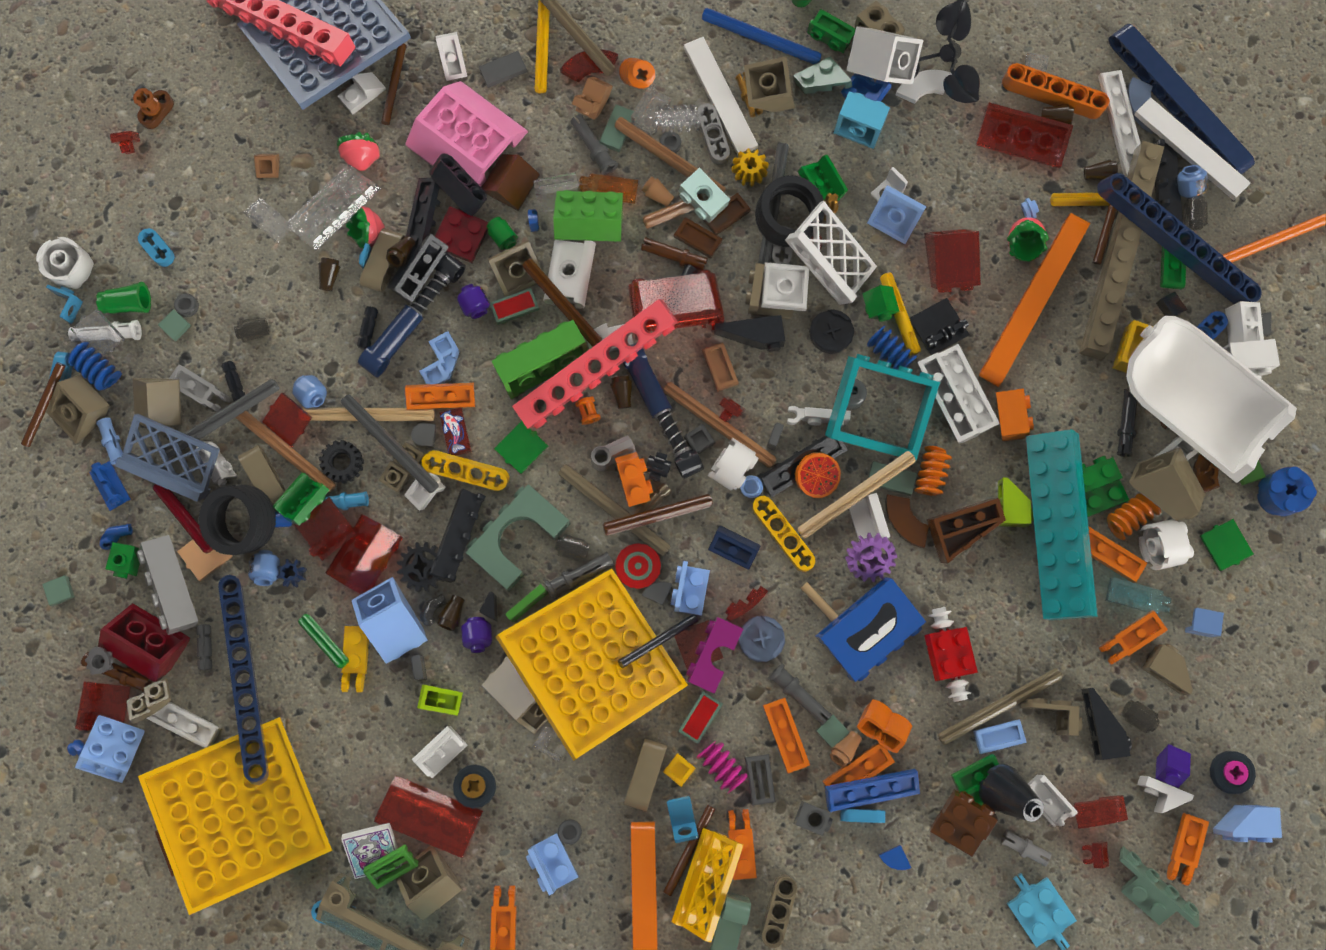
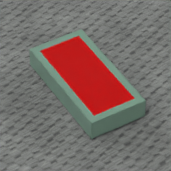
(514, 306)
(700, 717)

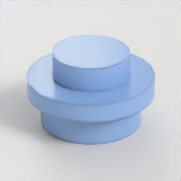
(1029, 208)
(752, 486)

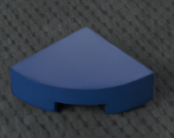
(533, 220)
(895, 858)

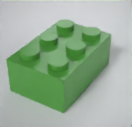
(588, 216)

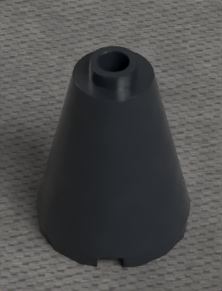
(1010, 794)

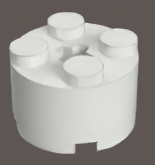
(64, 262)
(733, 464)
(1165, 544)

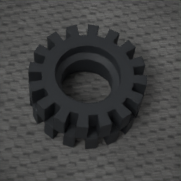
(341, 448)

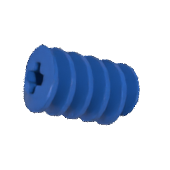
(890, 349)
(92, 368)

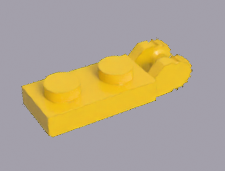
(356, 649)

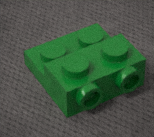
(1103, 485)

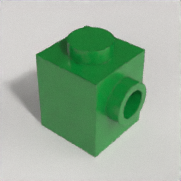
(880, 303)
(123, 560)

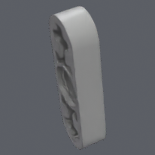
(721, 139)

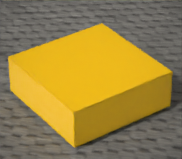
(679, 770)

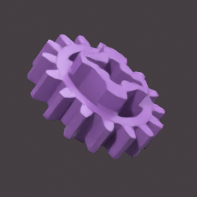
(870, 556)

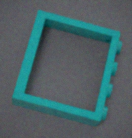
(844, 392)

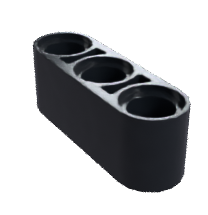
(458, 184)

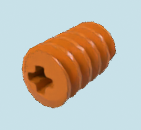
(639, 79)
(932, 471)
(1130, 514)

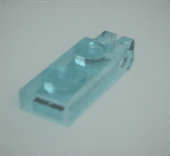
(1136, 596)

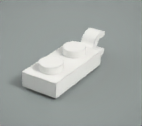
(814, 416)

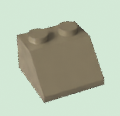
(770, 85)
(77, 407)
(429, 884)

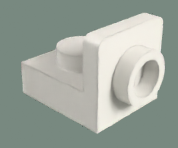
(420, 496)

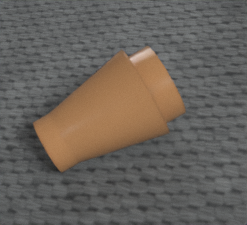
(657, 191)
(845, 750)

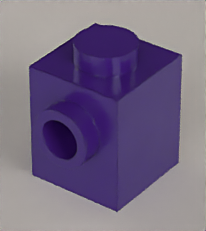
(1173, 766)

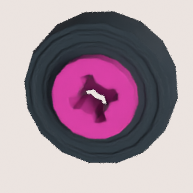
(1223, 772)

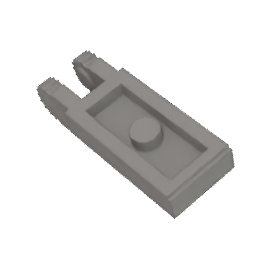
(198, 388)

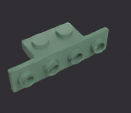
(1153, 894)

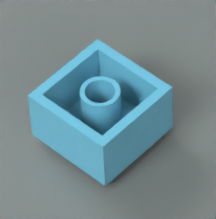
(861, 119)

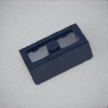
(734, 547)

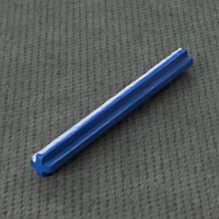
(761, 36)

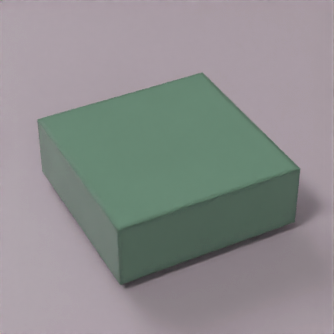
(174, 325)
(58, 590)
(832, 731)

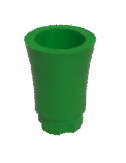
(125, 299)

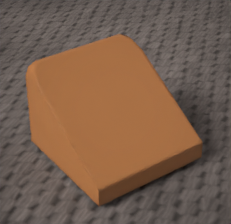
(267, 165)

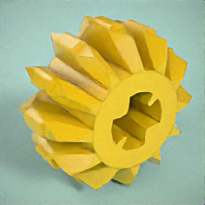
(758, 165)

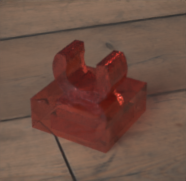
(125, 140)
(731, 408)
(1099, 854)

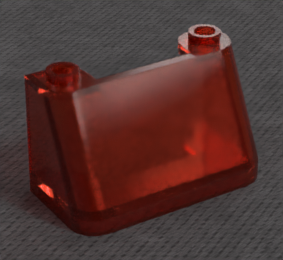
(690, 298)

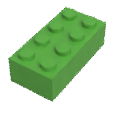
(540, 358)

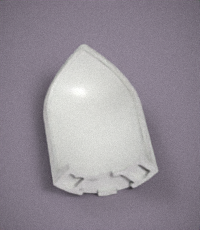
(1206, 395)

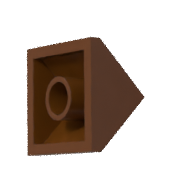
(511, 180)

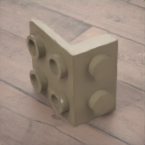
(754, 297)
(1067, 716)

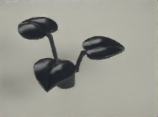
(955, 22)

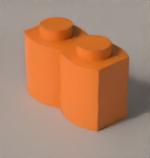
(884, 726)

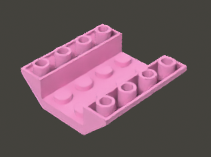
(464, 128)

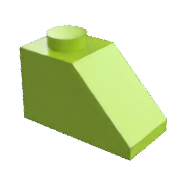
(1014, 504)

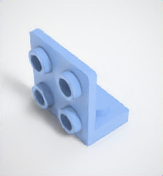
(691, 591)
(110, 749)
(551, 863)

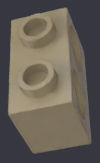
(884, 21)

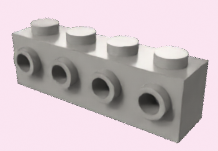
(168, 585)

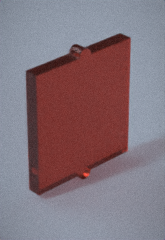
(287, 419)
(689, 640)

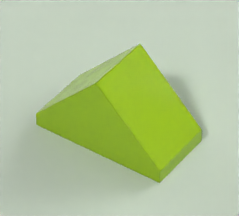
(439, 700)

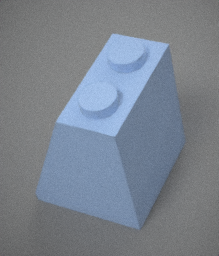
(388, 620)

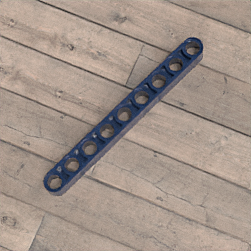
(1179, 97)
(1178, 239)
(245, 689)

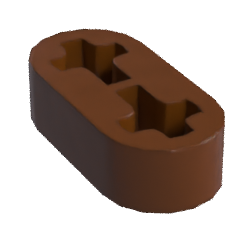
(164, 110)

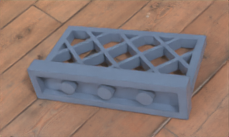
(167, 476)

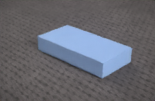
(999, 736)

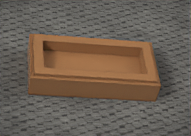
(720, 366)

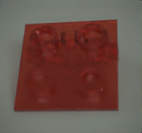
(326, 529)
(101, 700)

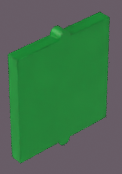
(521, 447)
(1226, 545)

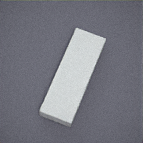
(186, 725)

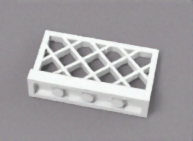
(822, 265)

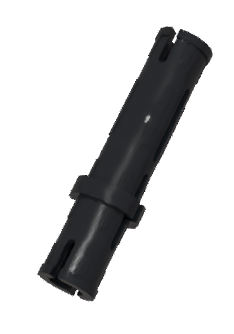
(1126, 432)

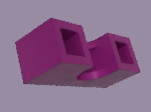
(719, 634)

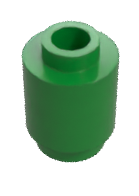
(502, 233)

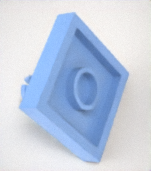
(896, 214)

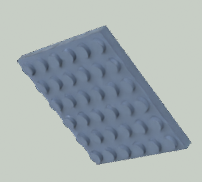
(309, 77)

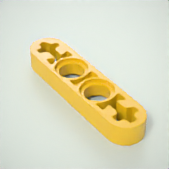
(465, 470)
(781, 535)

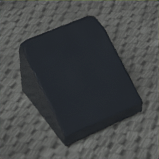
(1171, 305)
(489, 607)

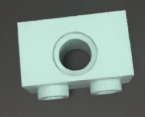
(701, 183)

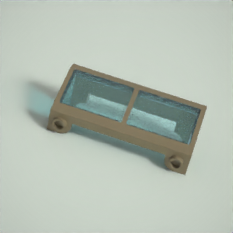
(338, 913)

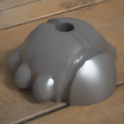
(95, 660)

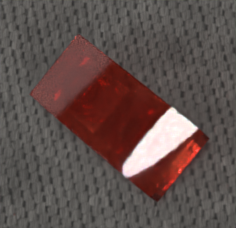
(738, 610)
(1101, 812)

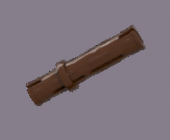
(684, 256)
(124, 675)

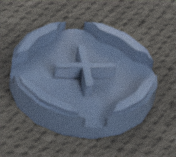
(762, 639)

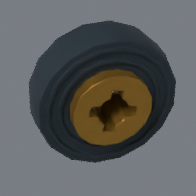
(482, 786)

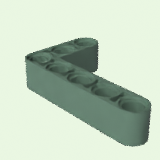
(729, 927)

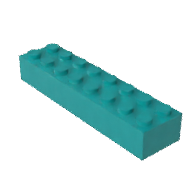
(1061, 525)

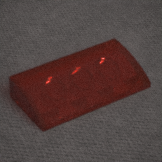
(1024, 135)
(428, 816)

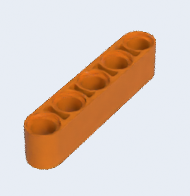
(1065, 88)

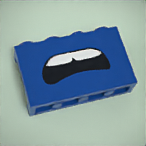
(871, 629)

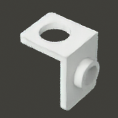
(893, 180)

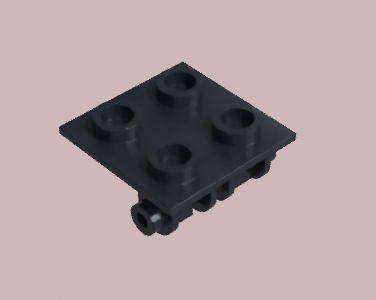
(939, 326)

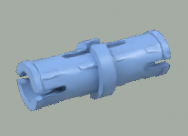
(110, 439)

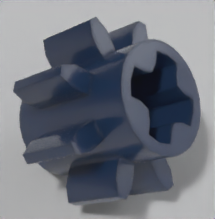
(284, 570)

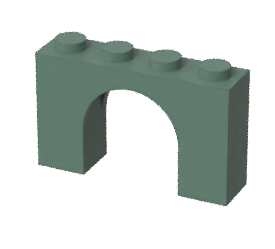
(526, 506)

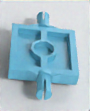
(1041, 912)

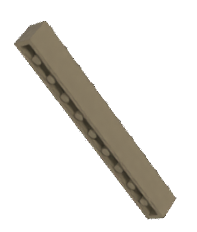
(1119, 259)

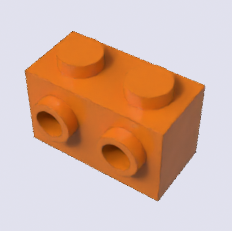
(1013, 414)
(633, 480)

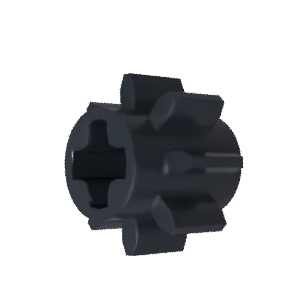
(658, 466)

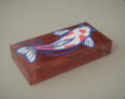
(455, 431)

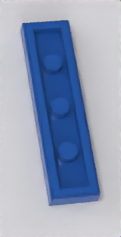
(872, 790)

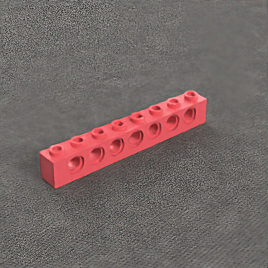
(293, 26)
(527, 407)

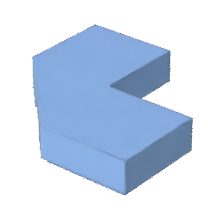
(447, 354)

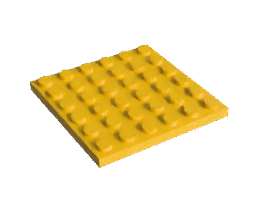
(572, 664)
(223, 828)

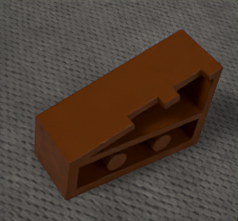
(962, 527)

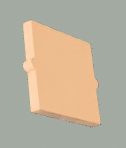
(200, 562)

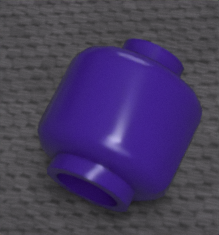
(473, 301)
(476, 634)

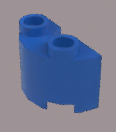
(866, 86)

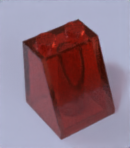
(953, 259)

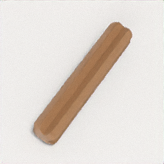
(668, 213)

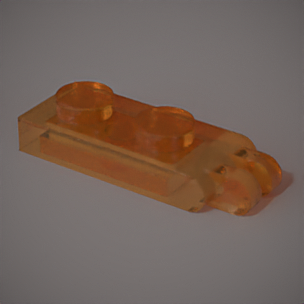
(605, 183)

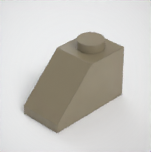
(1169, 668)

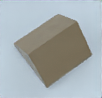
(509, 270)
(157, 400)

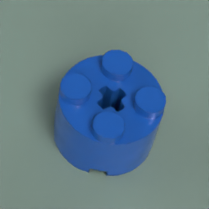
(1286, 491)

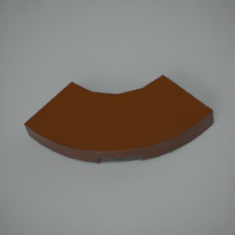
(1206, 473)
(905, 522)

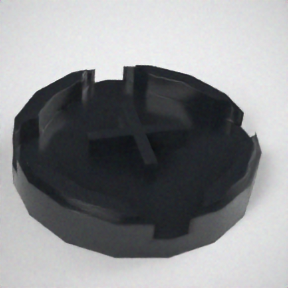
(831, 331)

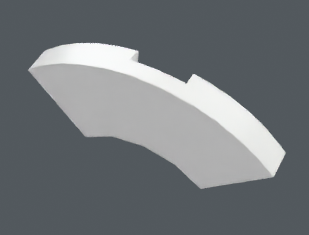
(924, 83)

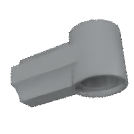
(612, 450)

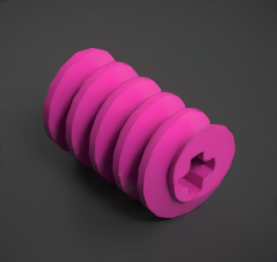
(722, 766)

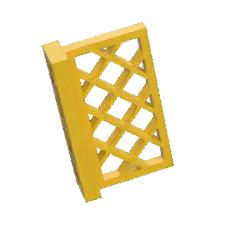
(697, 885)

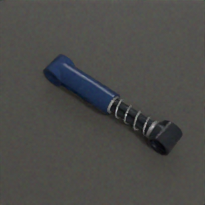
(377, 357)
(659, 407)

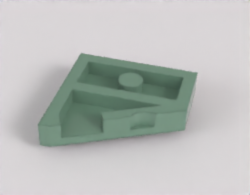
(822, 77)

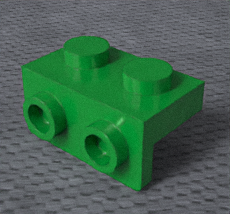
(831, 31)
(824, 177)
(300, 499)

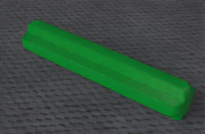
(323, 641)

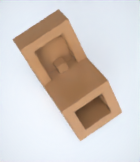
(593, 97)

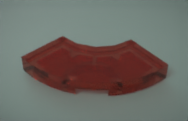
(582, 65)

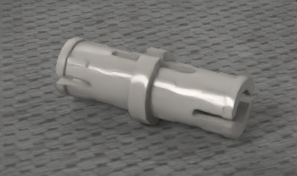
(1026, 848)

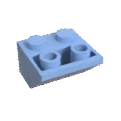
(1250, 823)

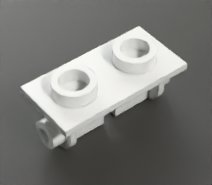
(222, 468)

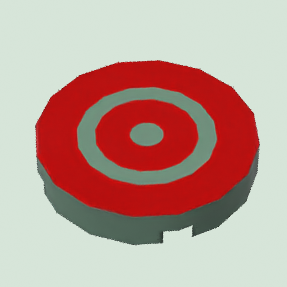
(638, 566)

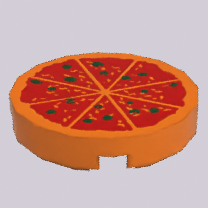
(817, 475)

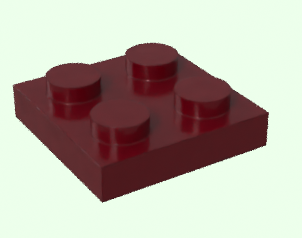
(462, 234)

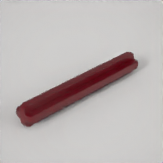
(182, 516)

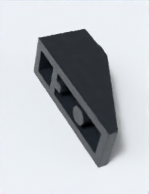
(419, 266)
(756, 332)
(1106, 733)

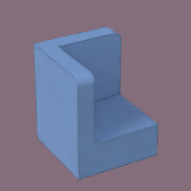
(1206, 623)

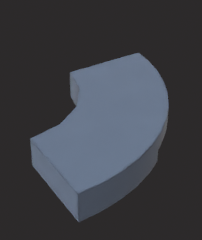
(1138, 94)

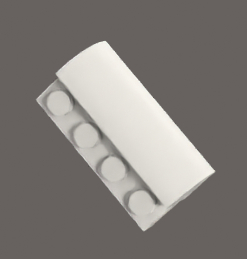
(959, 394)

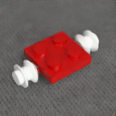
(950, 654)

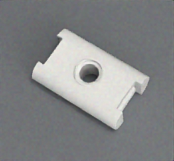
(573, 256)

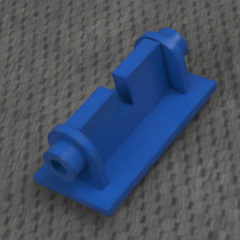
(109, 485)

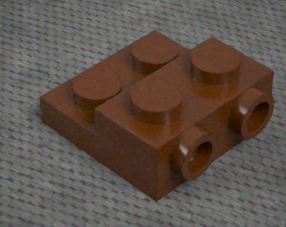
(964, 822)

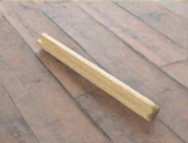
(378, 414)
(856, 494)

